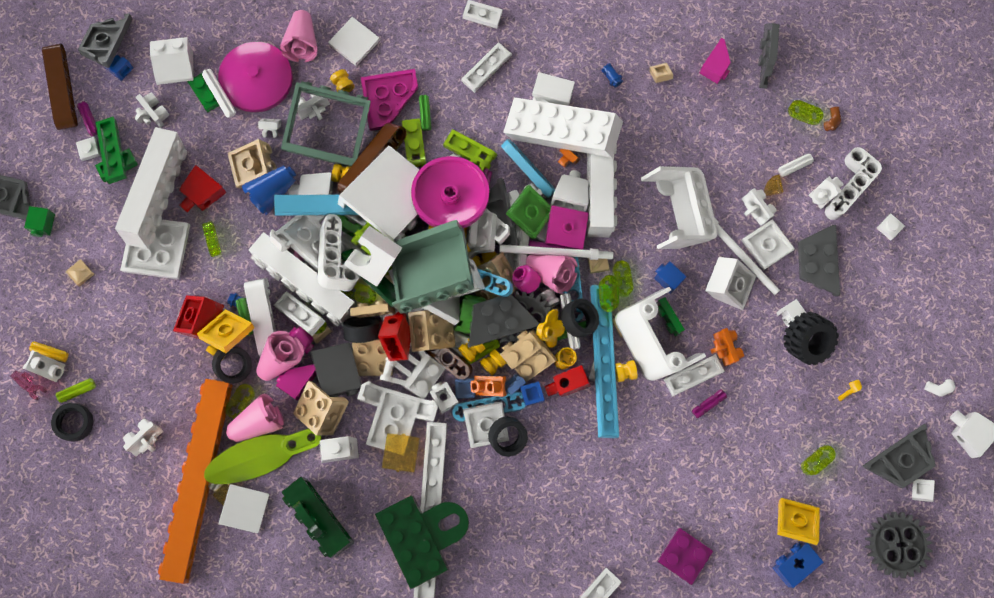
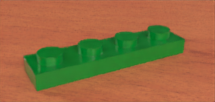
(111, 150)

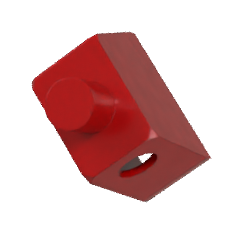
(200, 190)
(395, 337)
(577, 381)

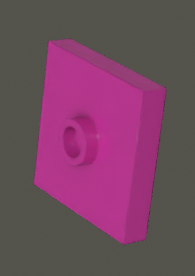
(566, 227)

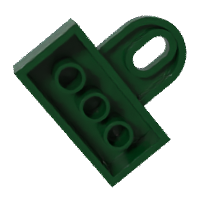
(317, 517)
(418, 538)

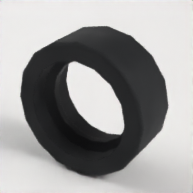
(590, 313)
(361, 329)
(242, 375)
(56, 422)
(514, 448)

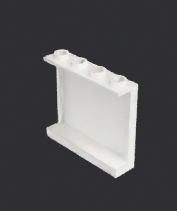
(384, 194)

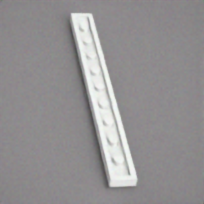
(432, 485)

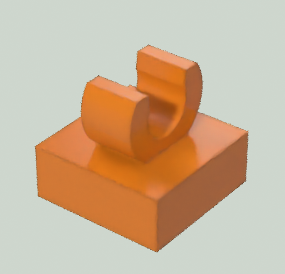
(568, 156)

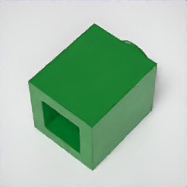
(39, 221)

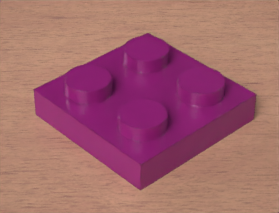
(685, 556)

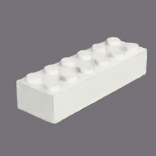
(563, 127)
(151, 189)
(601, 195)
(302, 279)

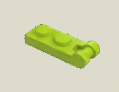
(414, 142)
(469, 148)

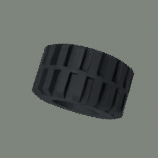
(821, 343)

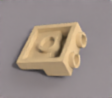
(250, 162)
(527, 355)

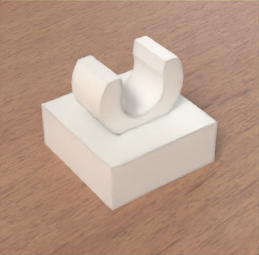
(269, 124)

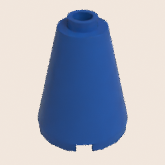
(266, 186)

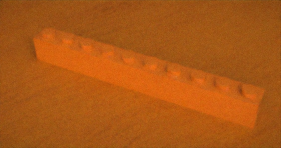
(194, 488)

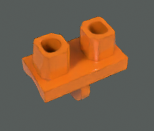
(725, 348)
(489, 385)

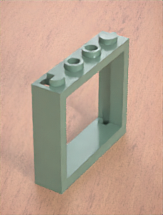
(325, 92)

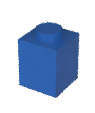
(669, 276)

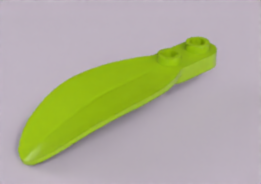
(257, 456)

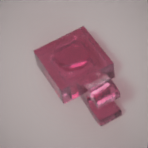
(25, 380)

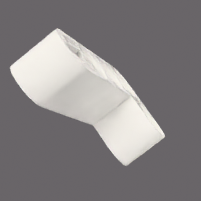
(862, 175)
(331, 248)
(260, 311)

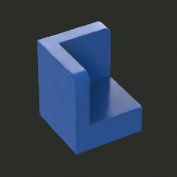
(120, 67)
(532, 393)

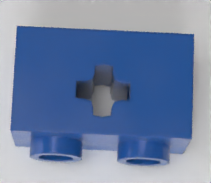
(807, 564)

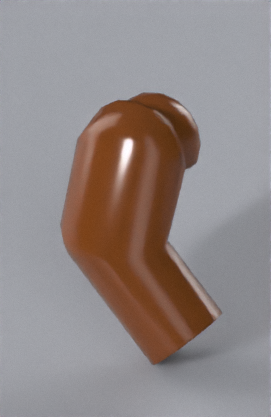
(835, 119)

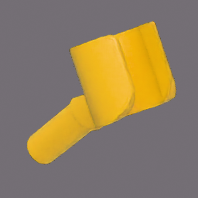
(855, 386)

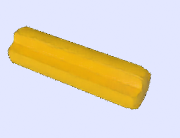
(49, 351)

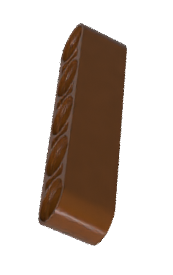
(59, 86)
(389, 135)

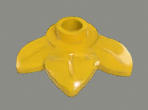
(550, 329)

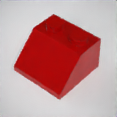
(196, 314)

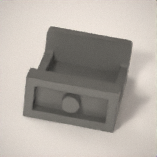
(336, 370)

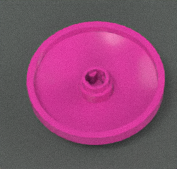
(255, 76)
(450, 191)

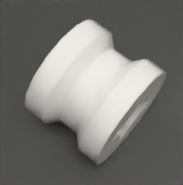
(550, 296)

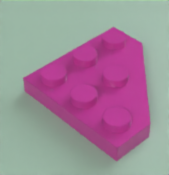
(388, 95)

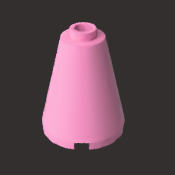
(299, 38)
(555, 270)
(279, 355)
(256, 420)

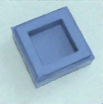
(514, 384)
(463, 388)

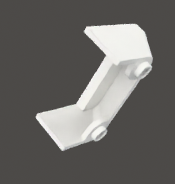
(690, 205)
(643, 342)

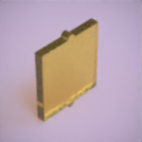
(400, 452)

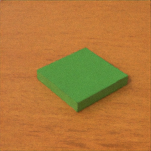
(530, 212)

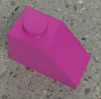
(717, 63)
(295, 380)

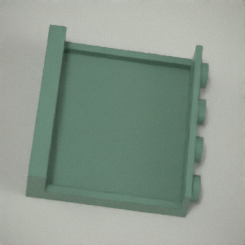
(431, 267)

